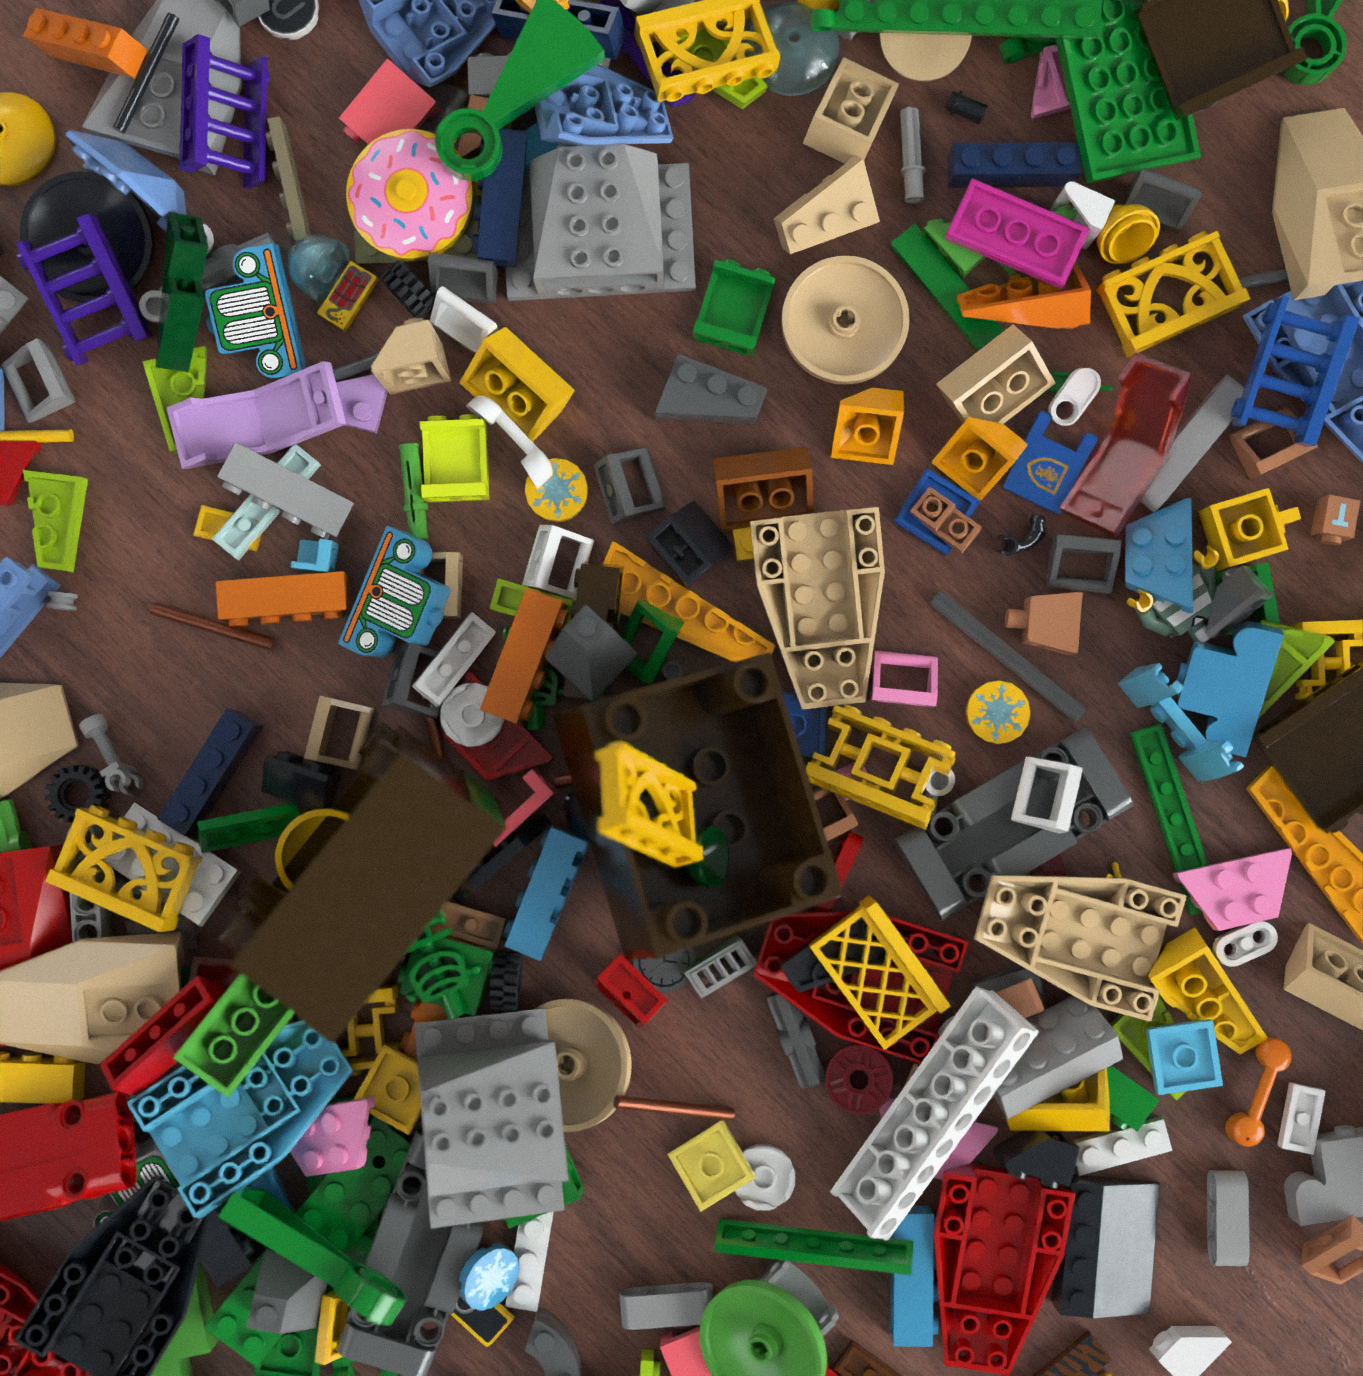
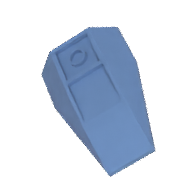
(1346, 407)

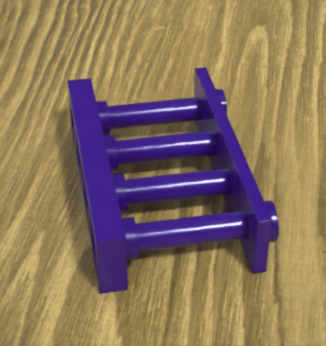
(196, 121)
(102, 264)

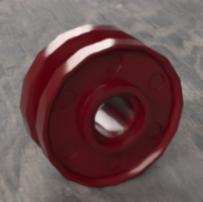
(849, 1095)

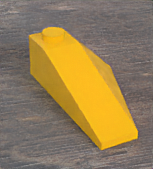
(1201, 989)

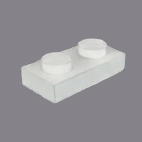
(1301, 1118)

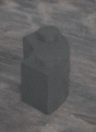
(553, 1345)

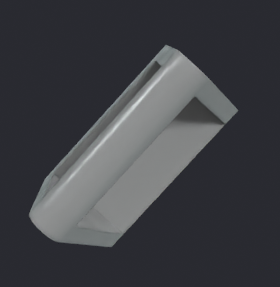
(53, 378)

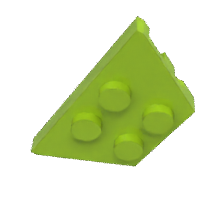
(1295, 656)

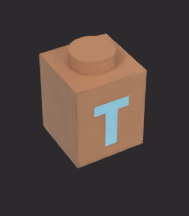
(1335, 519)

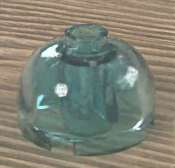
(317, 264)

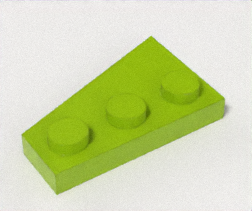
(175, 386)
(1133, 1034)

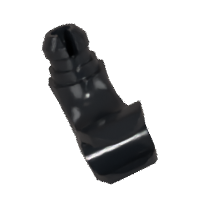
(1032, 536)

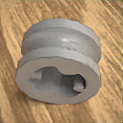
(62, 601)

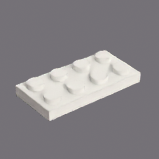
(210, 880)

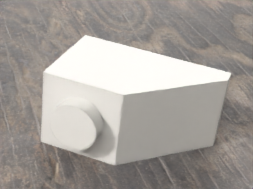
(1189, 1348)

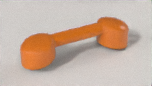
(1247, 1128)

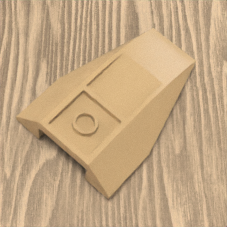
(822, 598)
(1083, 934)

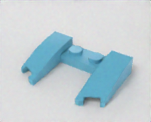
(1202, 758)

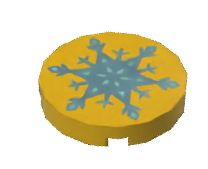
(561, 494)
(997, 712)

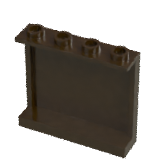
(1214, 47)
(1321, 750)

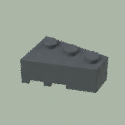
(708, 395)

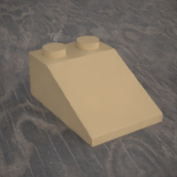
(850, 112)

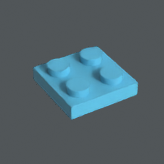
(1183, 1056)

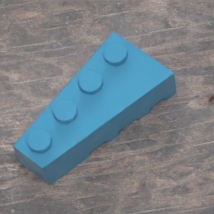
(546, 893)

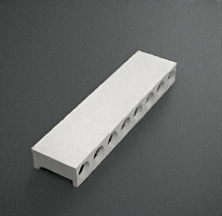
(933, 1111)

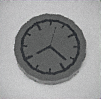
(667, 972)

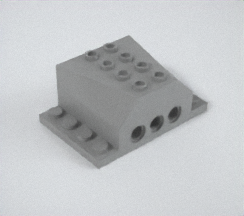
(603, 225)
(490, 1117)

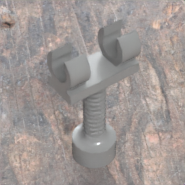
(95, 728)

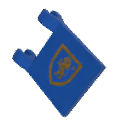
(1047, 469)

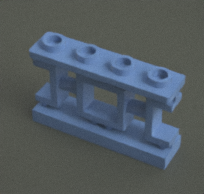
(21, 598)

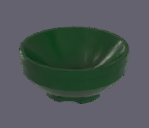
(714, 867)

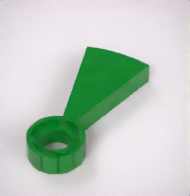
(1321, 27)
(545, 58)
(280, 1229)

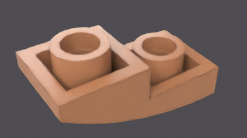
(945, 520)

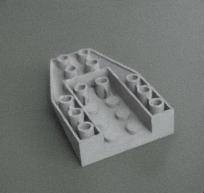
(159, 112)

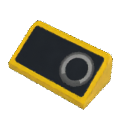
(483, 1324)

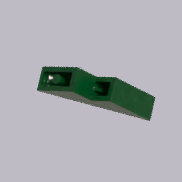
(181, 291)

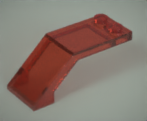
(1135, 446)

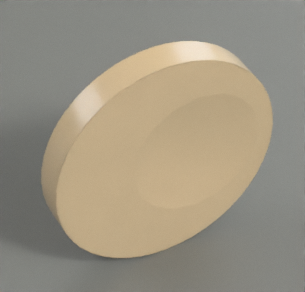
(924, 55)

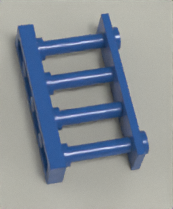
(1316, 396)

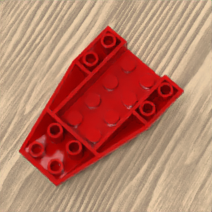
(995, 1261)

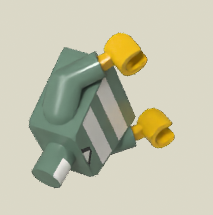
(1169, 618)

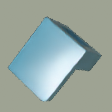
(316, 556)

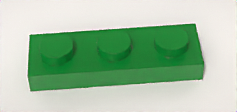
(245, 827)

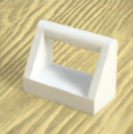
(1091, 205)
(460, 320)
(543, 557)
(1064, 797)

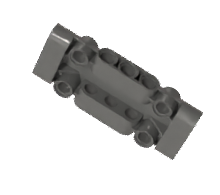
(989, 843)
(420, 1262)

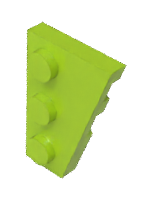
(711, 49)
(57, 516)

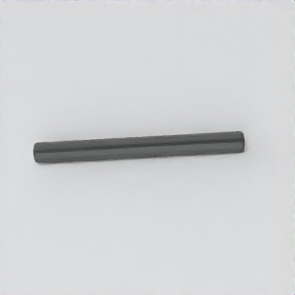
(1007, 656)

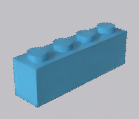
(913, 1295)

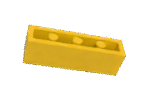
(40, 1079)

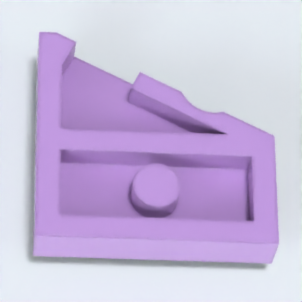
(362, 402)

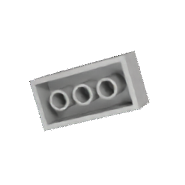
(1069, 1047)

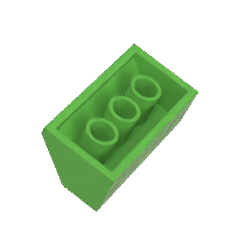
(234, 1035)

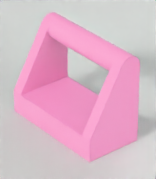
(898, 696)

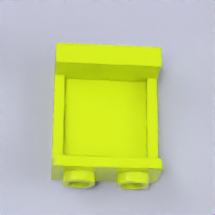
(455, 459)

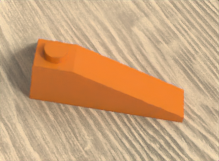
(1031, 301)

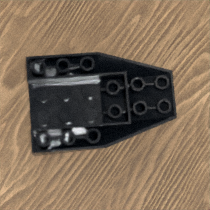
(122, 1287)

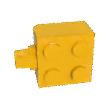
(1246, 528)

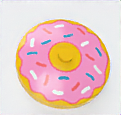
(406, 197)

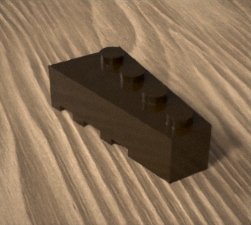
(600, 590)

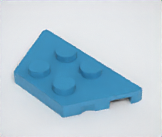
(1161, 555)

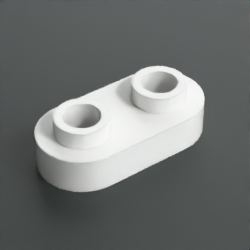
(1243, 944)

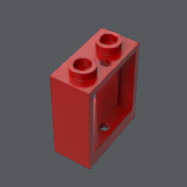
(627, 985)

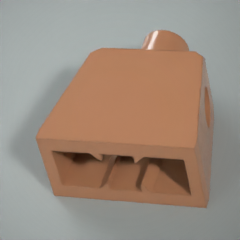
(1049, 621)

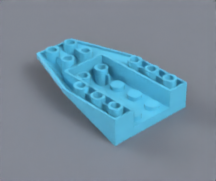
(229, 1142)

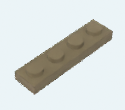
(286, 172)

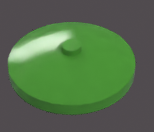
(760, 1332)

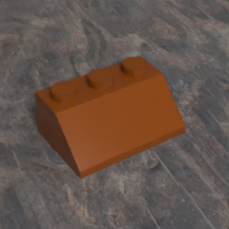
(762, 486)

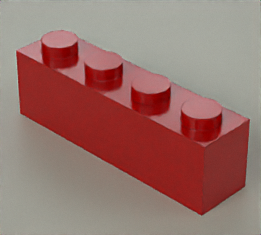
(152, 1047)

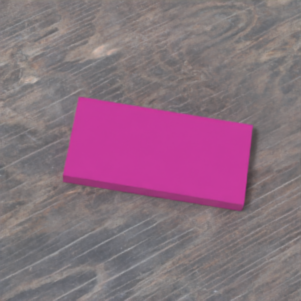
(1017, 233)

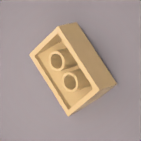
(411, 358)
(997, 379)
(1327, 974)

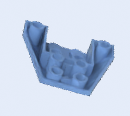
(429, 36)
(603, 111)
(130, 172)

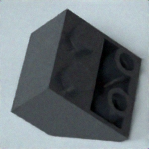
(689, 543)
(299, 782)
(1039, 1154)
(227, 1249)

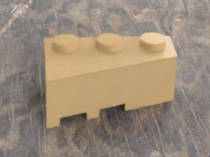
(830, 209)

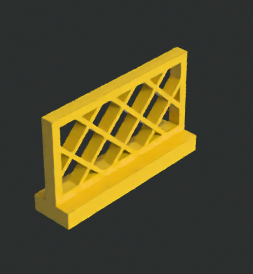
(901, 955)

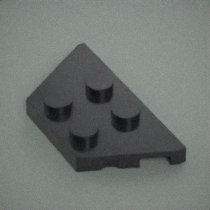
(506, 851)

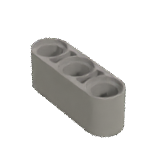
(1228, 1218)
(664, 1305)

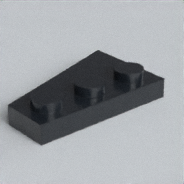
(806, 970)

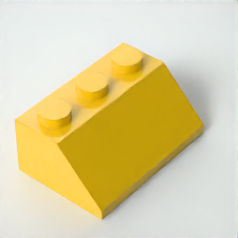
(517, 382)
(1077, 1108)

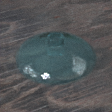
(803, 63)

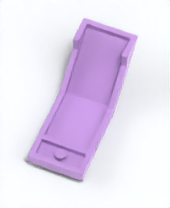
(257, 419)

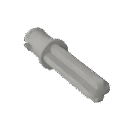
(912, 156)

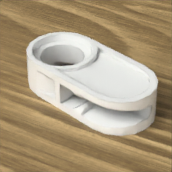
(1079, 391)

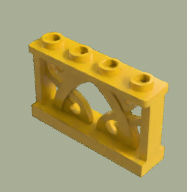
(699, 74)
(1215, 301)
(623, 778)
(83, 882)

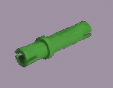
(412, 482)

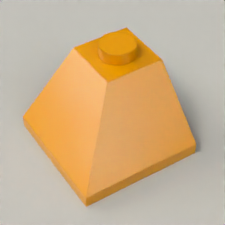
(869, 426)
(979, 455)

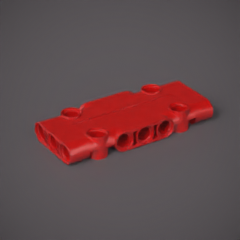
(53, 1150)

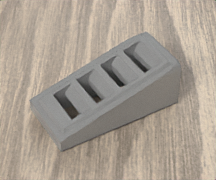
(726, 975)

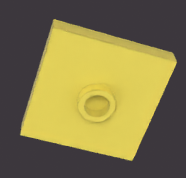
(711, 1165)

